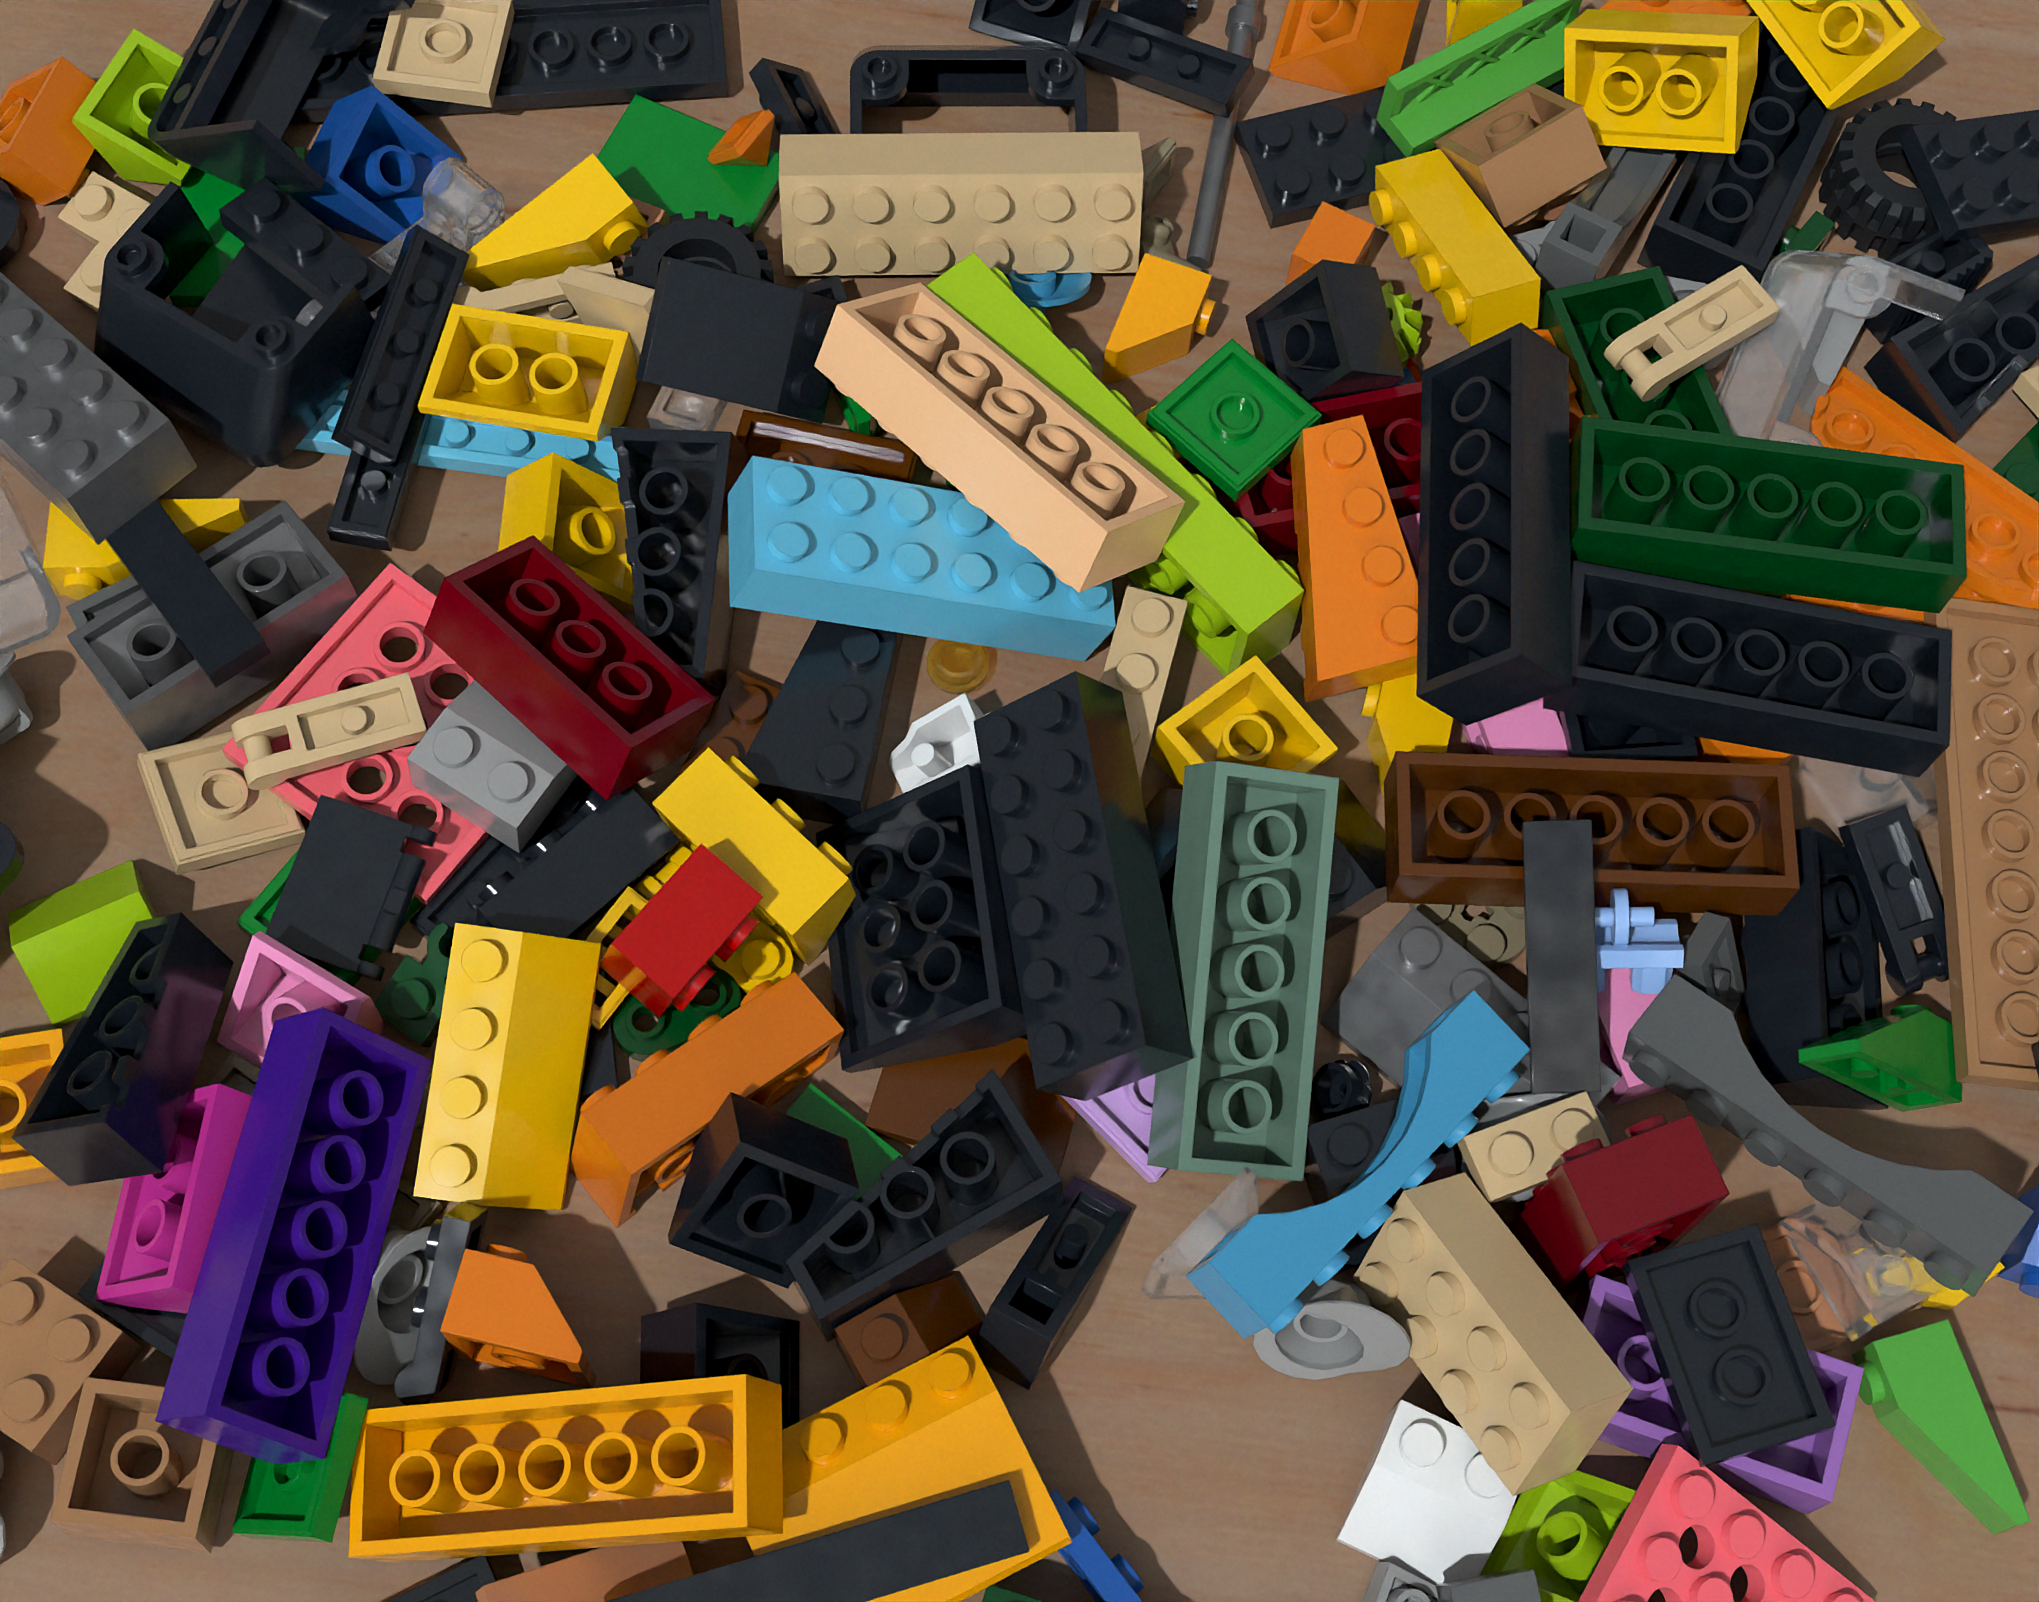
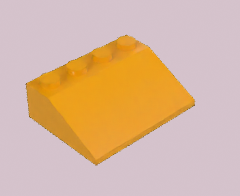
(908, 1445)

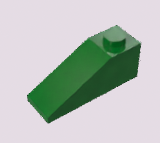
(1892, 1058)

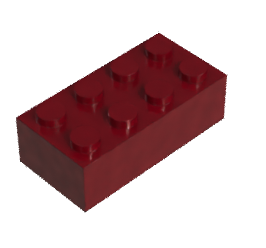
(1395, 432)
(568, 666)
(1619, 1201)

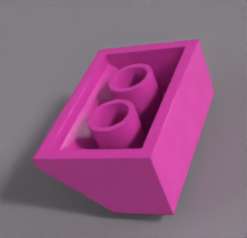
(169, 1215)

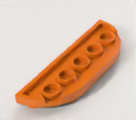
(1998, 515)

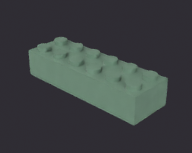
(1247, 969)

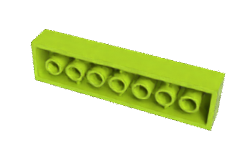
(1233, 587)

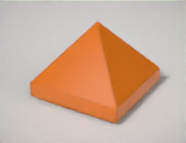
(745, 141)

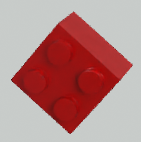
(675, 935)

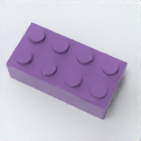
(1790, 1474)

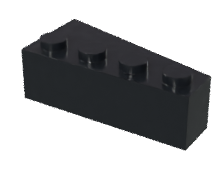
(1961, 364)
(679, 542)
(827, 723)
(130, 1059)
(930, 1211)

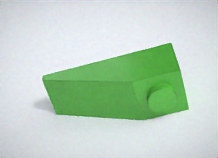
(1935, 1412)

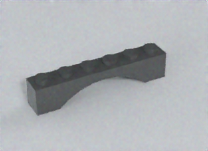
(1602, 217)
(1940, 1217)

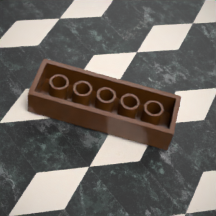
(1661, 829)

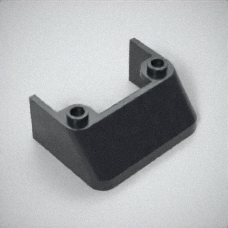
(967, 79)
(247, 82)
(243, 394)

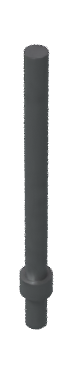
(1241, 30)

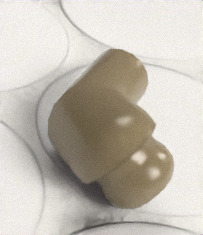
(1156, 241)

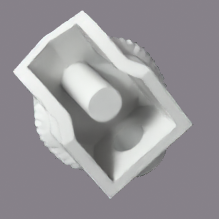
(938, 744)

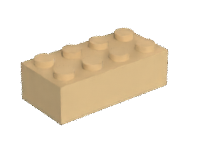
(1491, 1333)

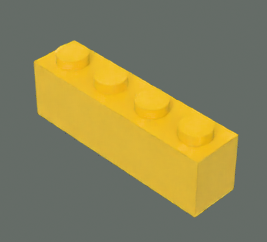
(1455, 246)

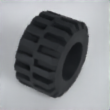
(1859, 193)
(699, 242)

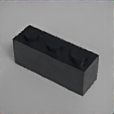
(580, 872)

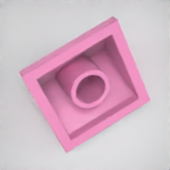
(280, 985)

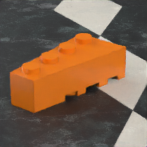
(1351, 564)
(653, 1120)

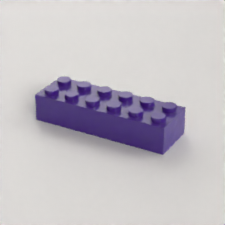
(296, 1240)

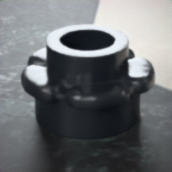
(1341, 1088)

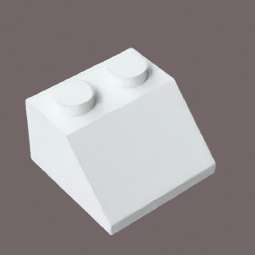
(1427, 1499)

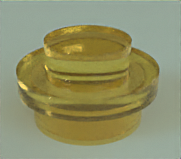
(957, 666)

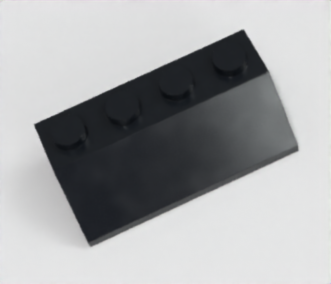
(1811, 975)

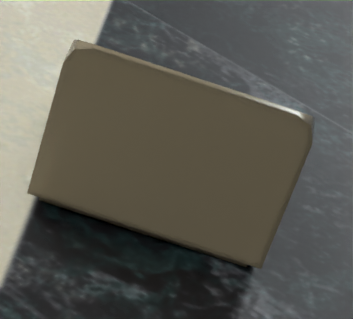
(1158, 169)

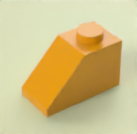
(1158, 318)

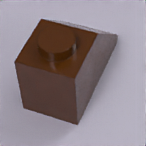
(906, 1329)

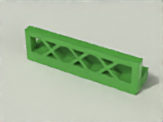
(1475, 74)

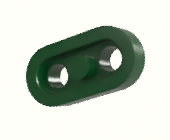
(672, 1026)

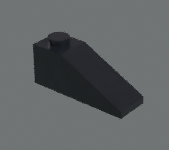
(1049, 1283)

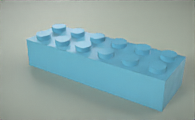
(899, 563)

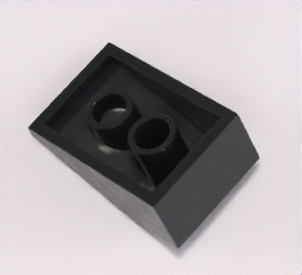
(737, 340)

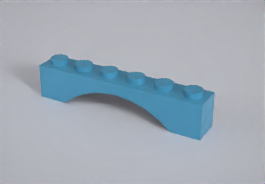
(1274, 1256)

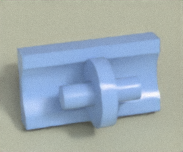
(1636, 941)

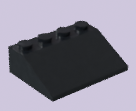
(927, 939)

